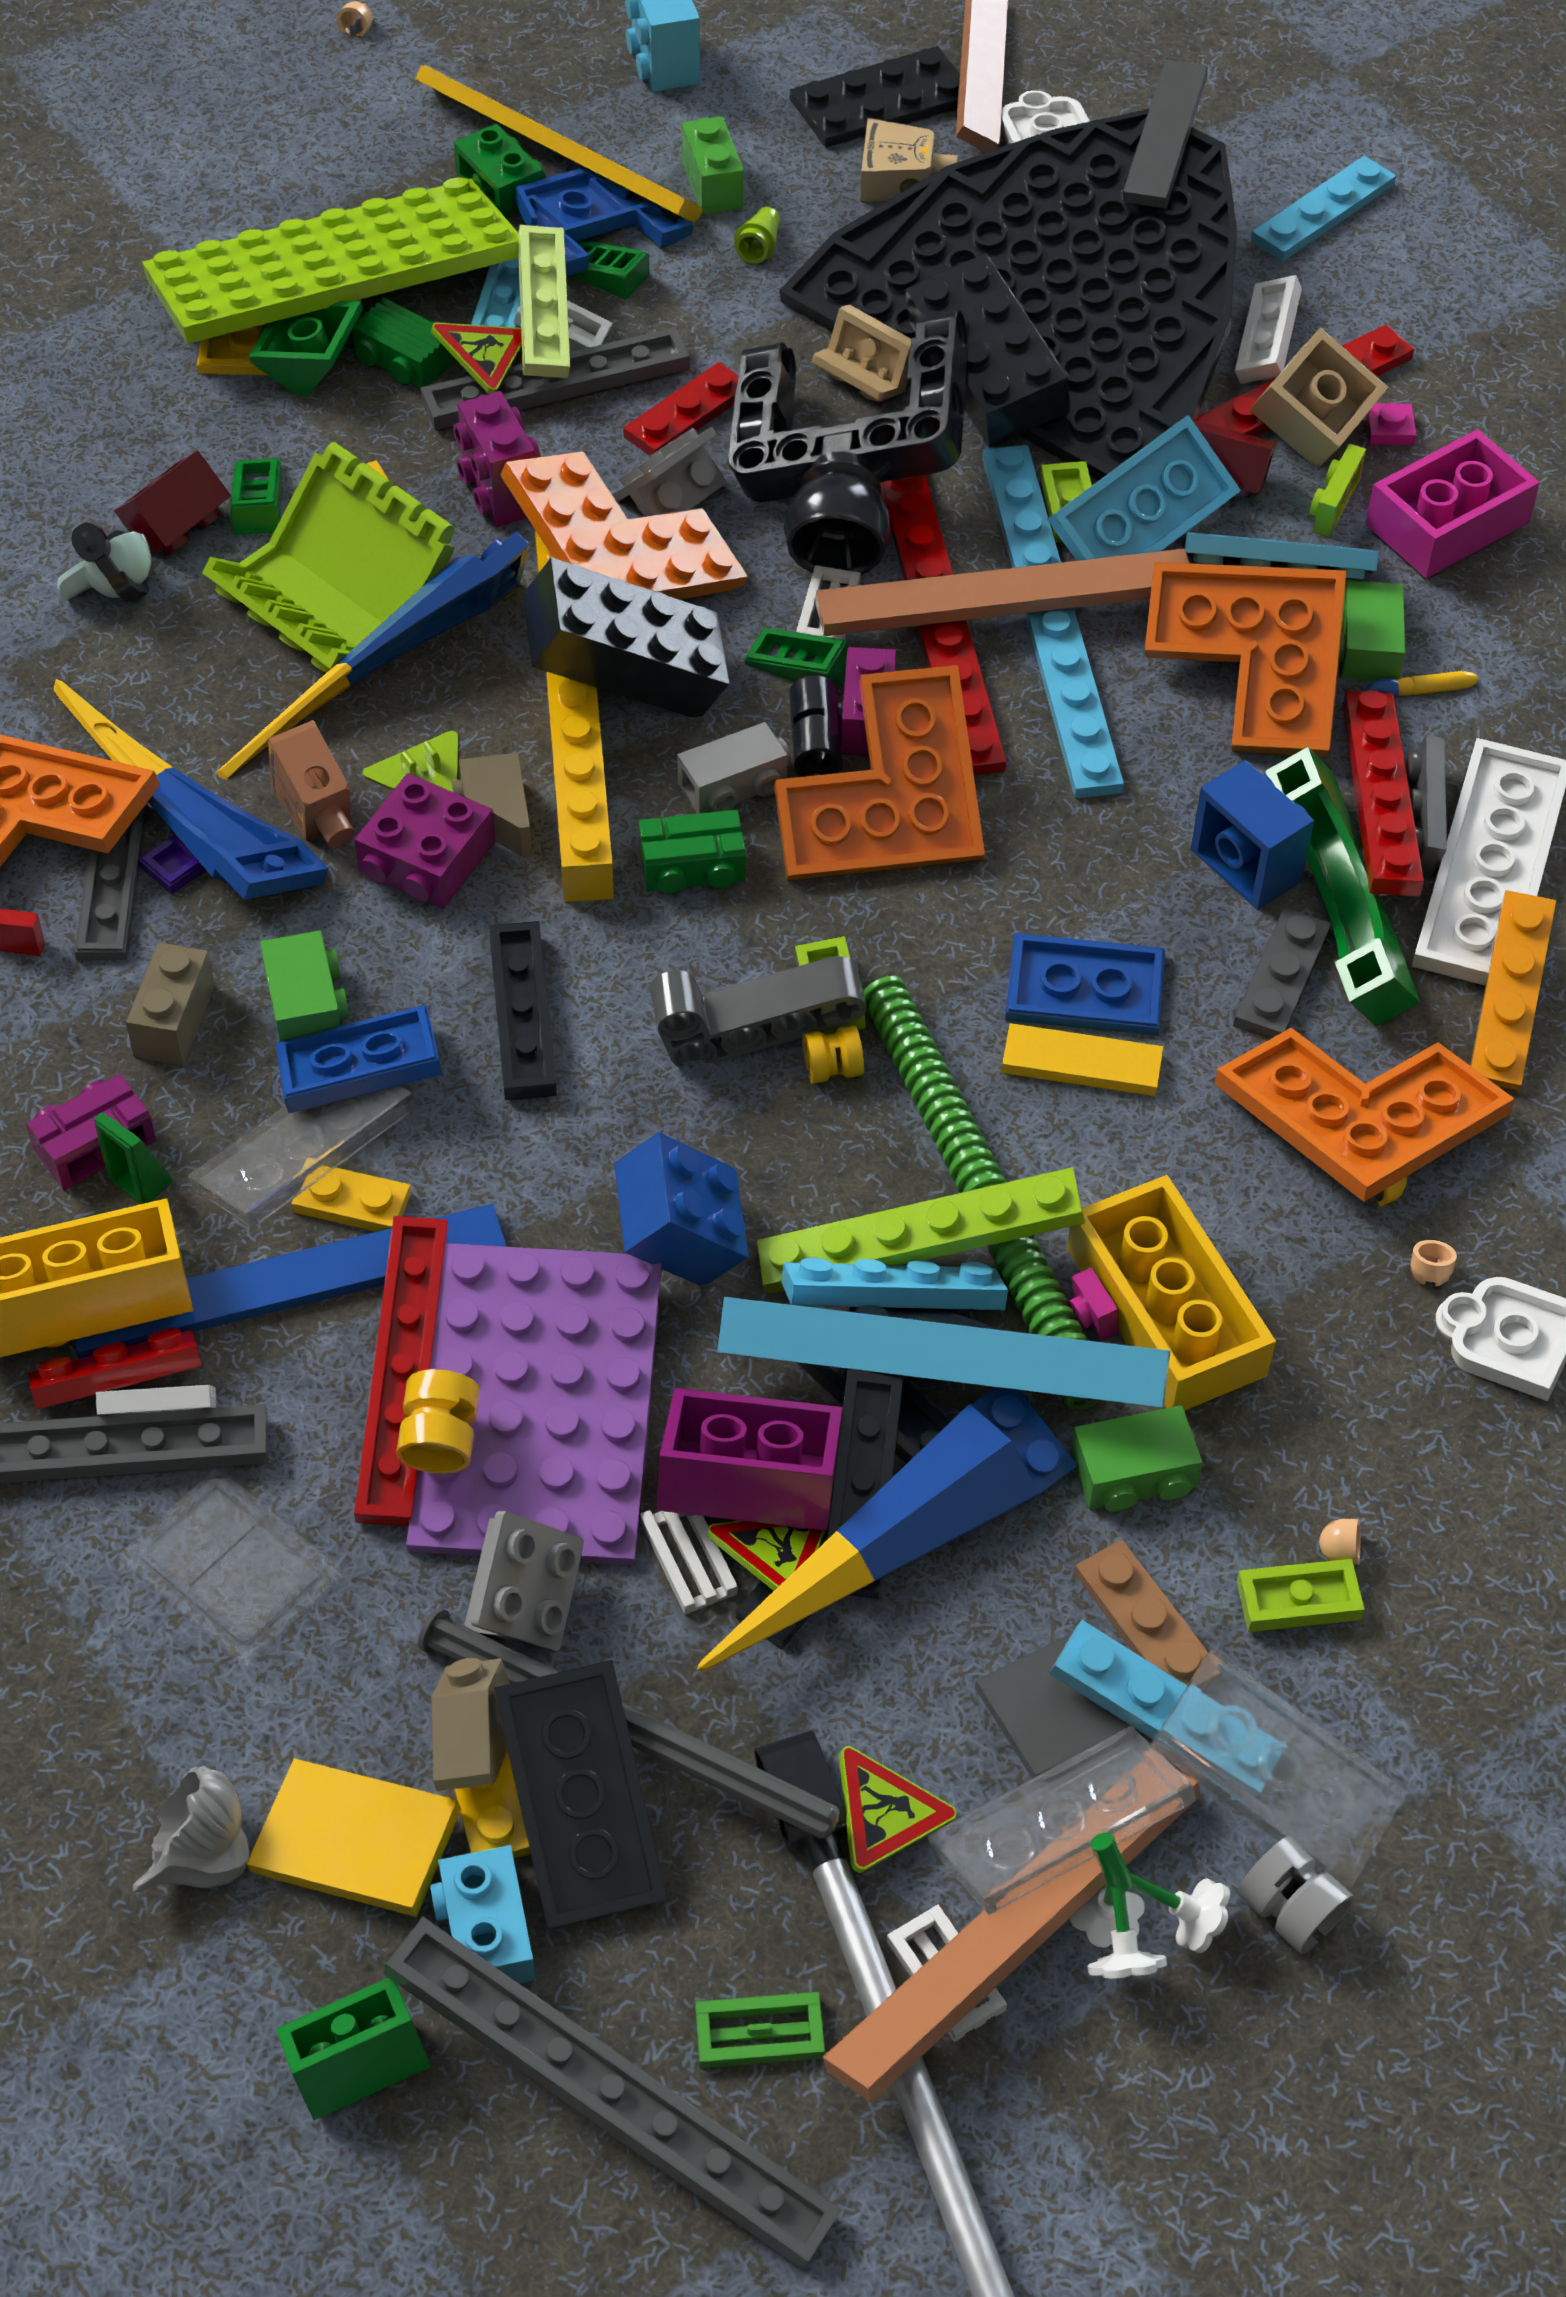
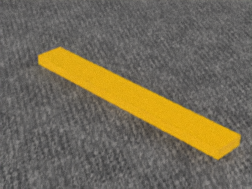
(559, 144)

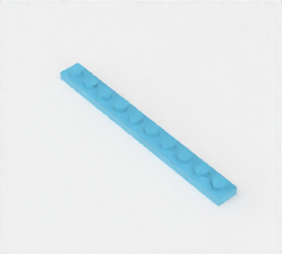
(1054, 633)

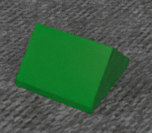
(305, 346)

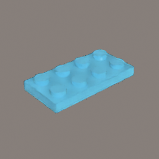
(1147, 498)
(1260, 553)

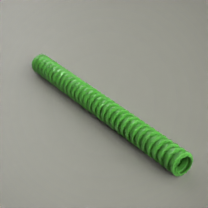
(967, 1156)

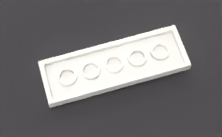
(1492, 847)

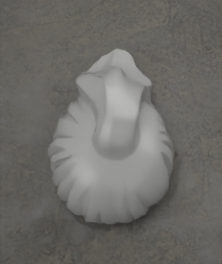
(198, 1834)

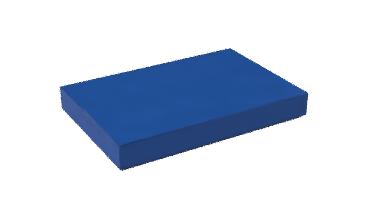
(1085, 984)
(357, 1058)

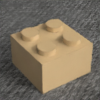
(1319, 398)

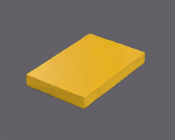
(354, 1837)

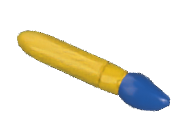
(1425, 683)

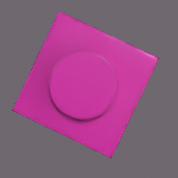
(1391, 424)
(1093, 1305)

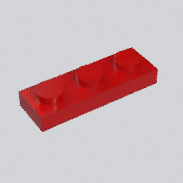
(684, 409)
(113, 1367)

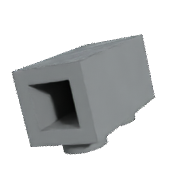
(733, 769)

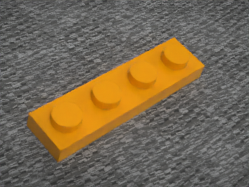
(1512, 988)

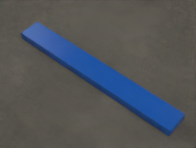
(294, 1280)

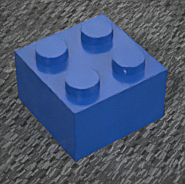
(1251, 834)
(680, 1209)

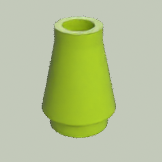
(757, 237)

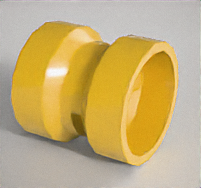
(833, 1054)

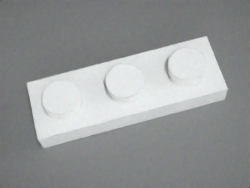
(1268, 329)

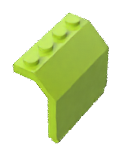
(337, 558)

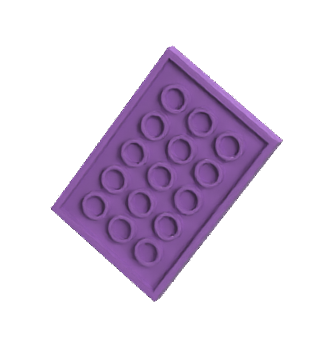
(562, 1398)

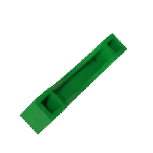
(1367, 946)

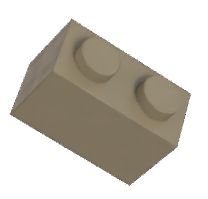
(170, 1003)

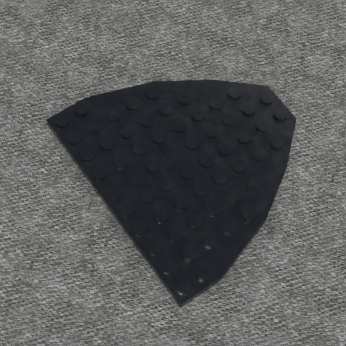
(1115, 288)

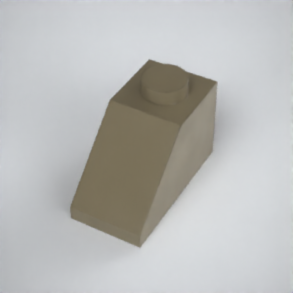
(499, 785)
(467, 1724)

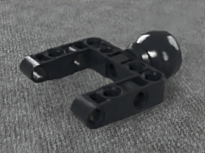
(837, 470)

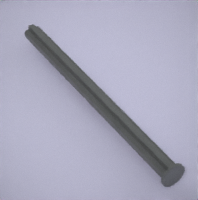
(651, 1735)

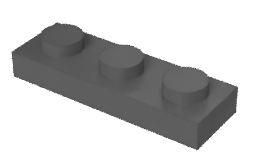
(1428, 799)
(1282, 974)

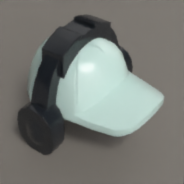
(111, 564)

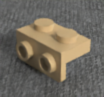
(866, 355)

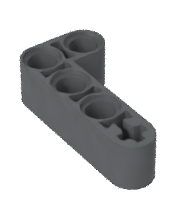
(756, 1011)

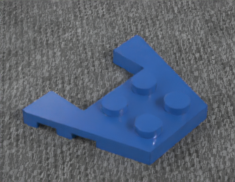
(592, 206)

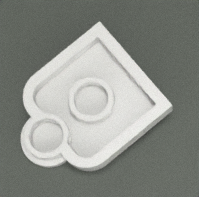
(1037, 114)
(1507, 1334)

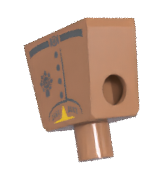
(299, 762)

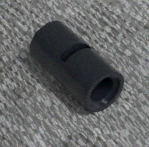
(815, 726)

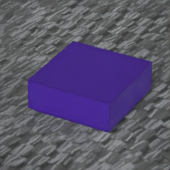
(171, 864)

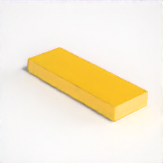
(1082, 1059)

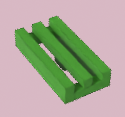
(759, 2053)

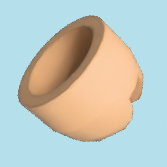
(349, 15)
(1432, 1262)
(1341, 1540)

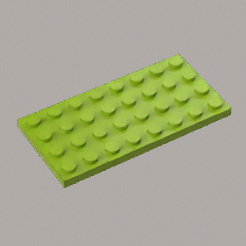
(330, 259)

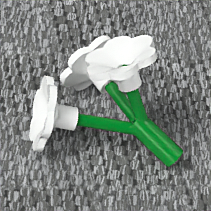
(1114, 1912)

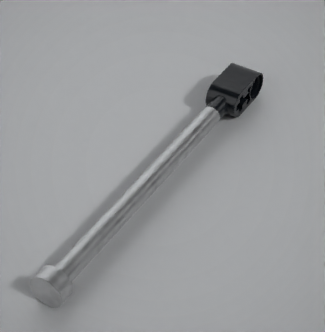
(803, 1764)

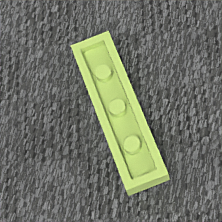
(543, 301)

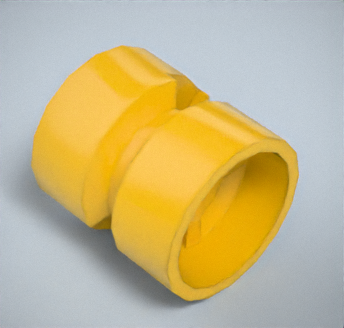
(438, 1421)

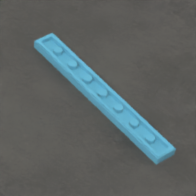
(944, 1351)

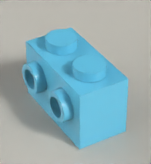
(486, 1909)

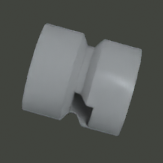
(1315, 1905)

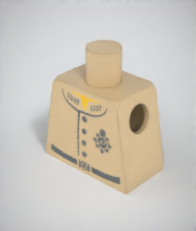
(897, 159)

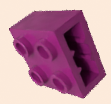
(489, 437)
(425, 840)

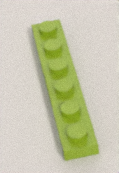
(932, 1226)

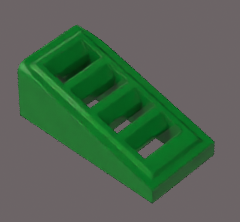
(625, 272)
(256, 510)
(828, 652)
(129, 1161)

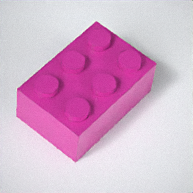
(1451, 503)

